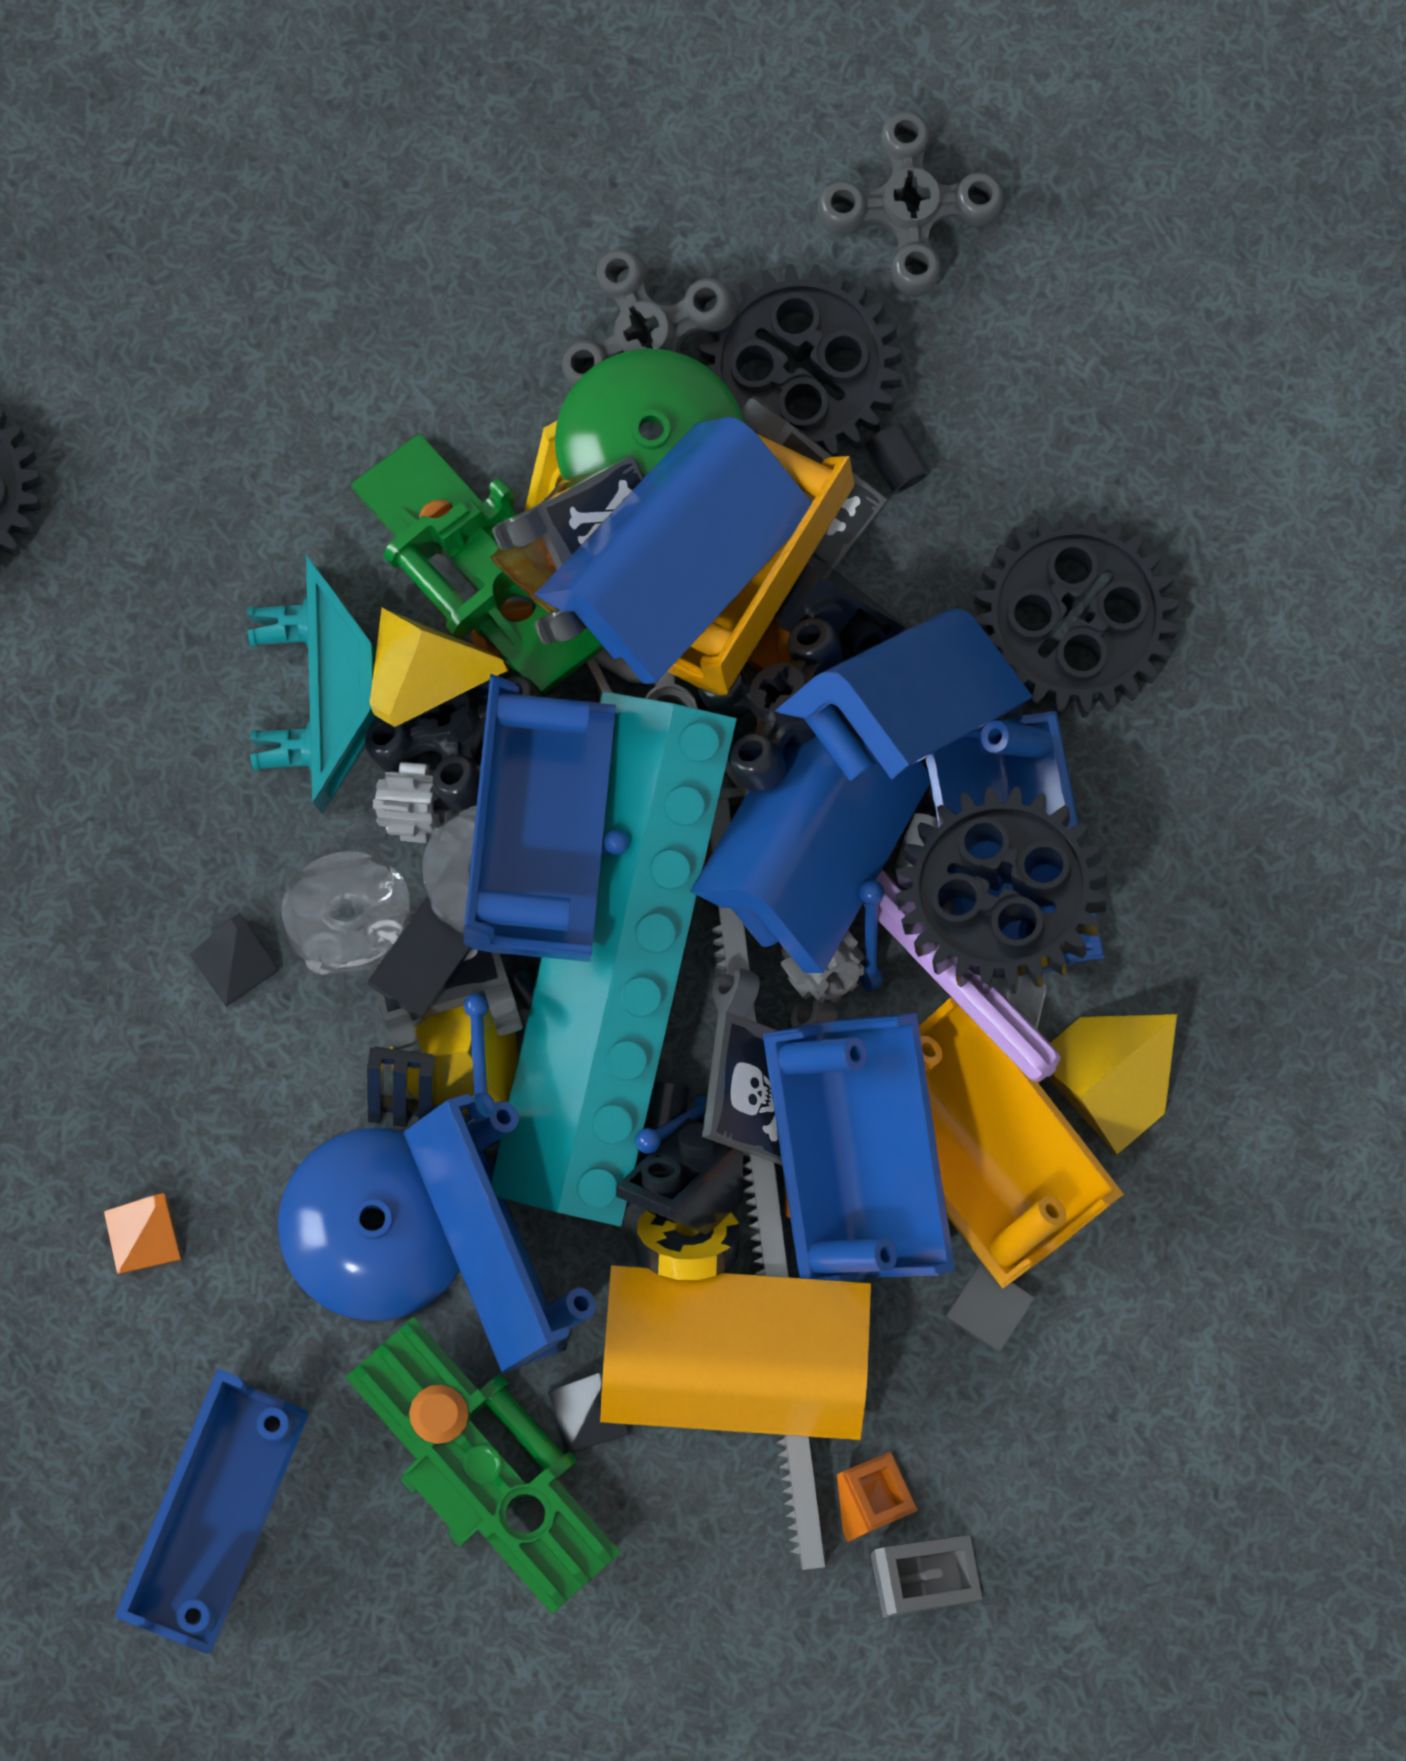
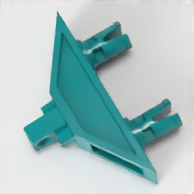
(339, 687)

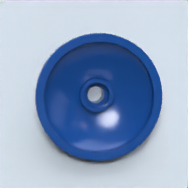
(356, 1269)

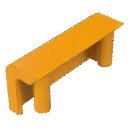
(731, 638)
(1006, 1154)
(736, 1353)

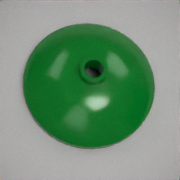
(624, 392)

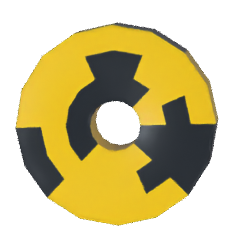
(684, 1252)

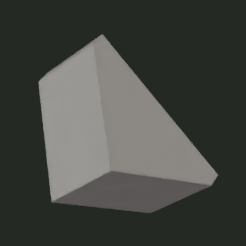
(926, 1575)

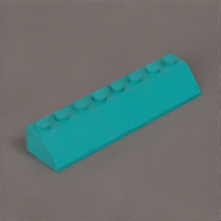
(603, 1022)

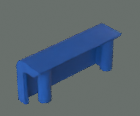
(680, 546)
(909, 695)
(1004, 756)
(538, 825)
(806, 848)
(859, 1149)
(485, 1236)
(212, 1513)

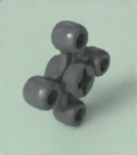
(934, 201)
(636, 307)

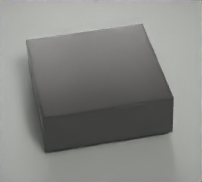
(988, 1310)

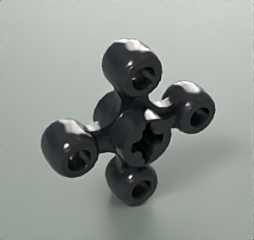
(451, 729)
(759, 757)

